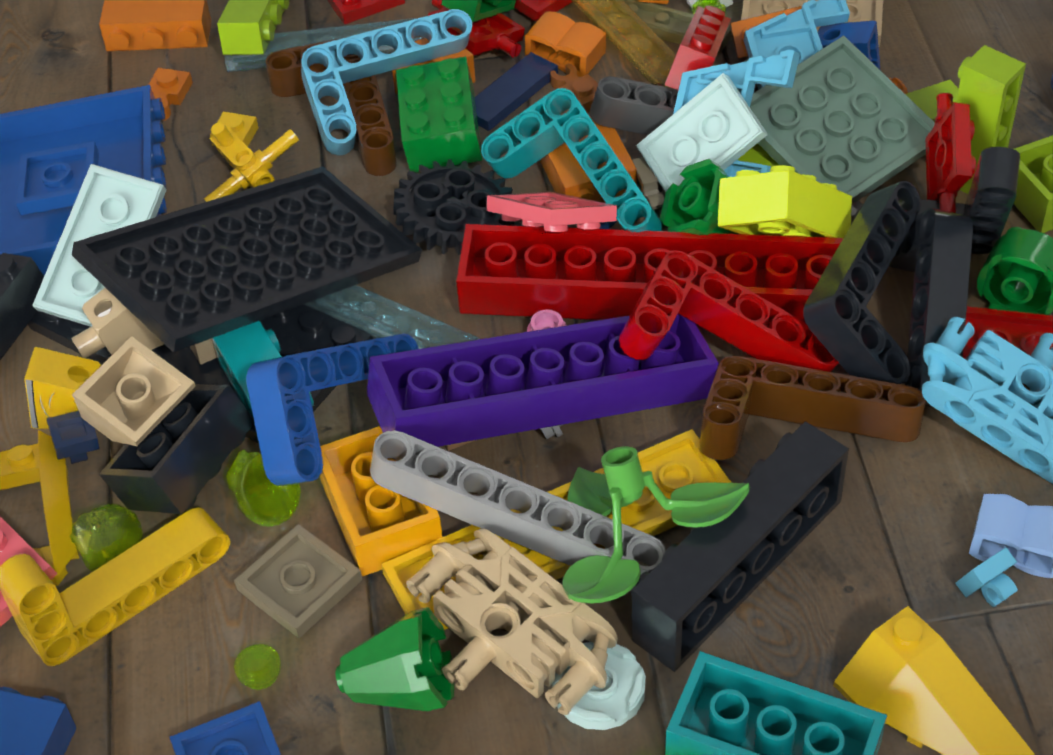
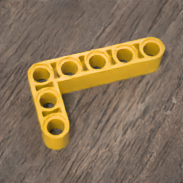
(72, 620)

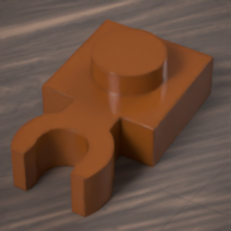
(583, 87)

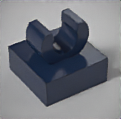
(72, 437)

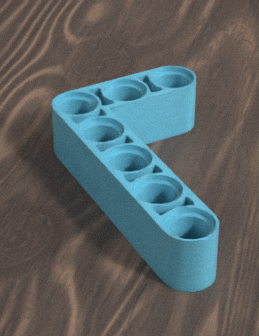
(372, 63)

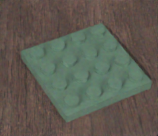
(842, 121)

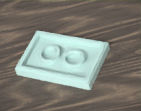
(709, 126)

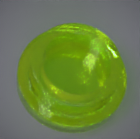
(257, 666)

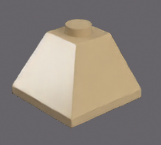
(131, 393)

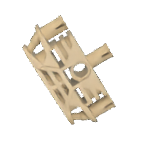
(503, 594)

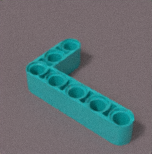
(590, 153)

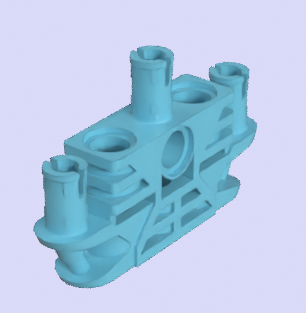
(989, 396)

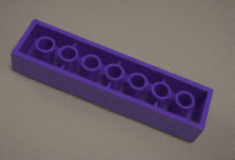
(534, 381)

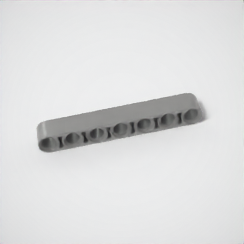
(498, 496)

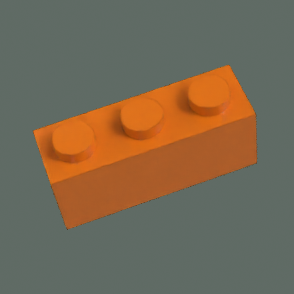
(154, 24)

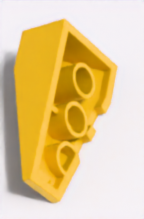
(926, 691)

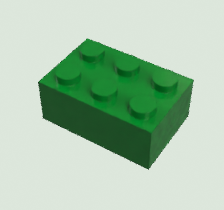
(438, 114)

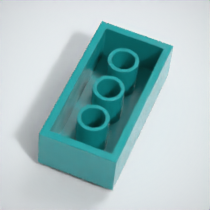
(753, 713)

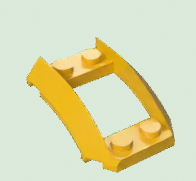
(40, 464)

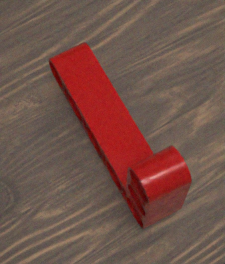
(724, 309)

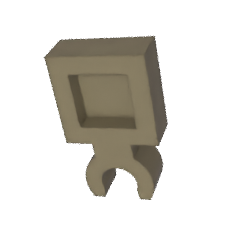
(649, 185)

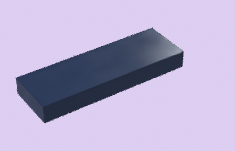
(512, 89)

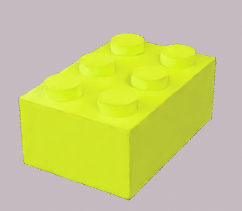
(783, 204)

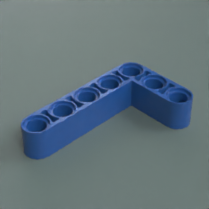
(284, 407)

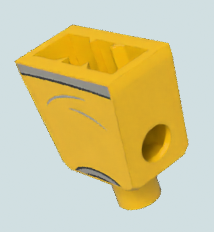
(52, 381)

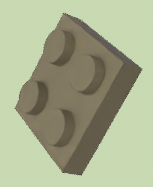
(298, 580)

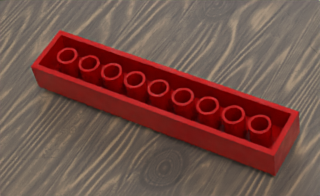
(607, 269)

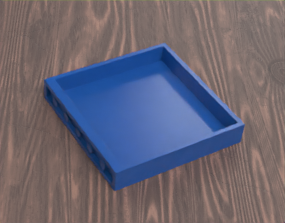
(128, 141)

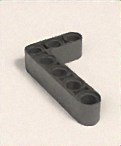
(633, 104)

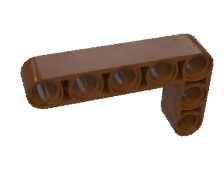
(364, 96)
(802, 395)

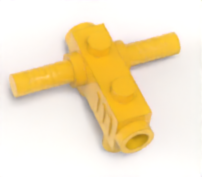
(249, 167)

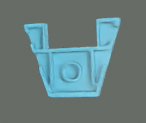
(795, 30)
(771, 70)

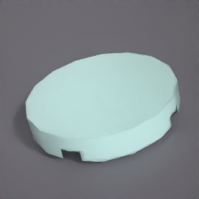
(620, 697)

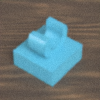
(990, 578)

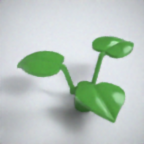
(694, 505)

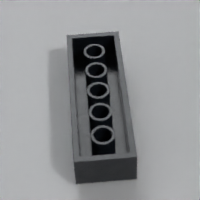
(725, 562)

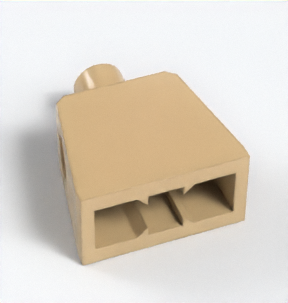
(111, 326)

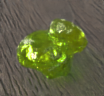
(256, 495)
(105, 534)

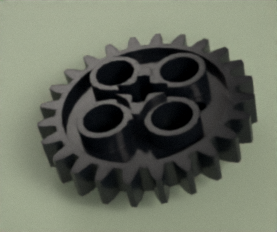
(443, 201)

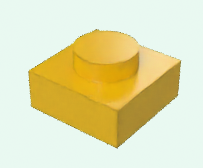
(242, 125)

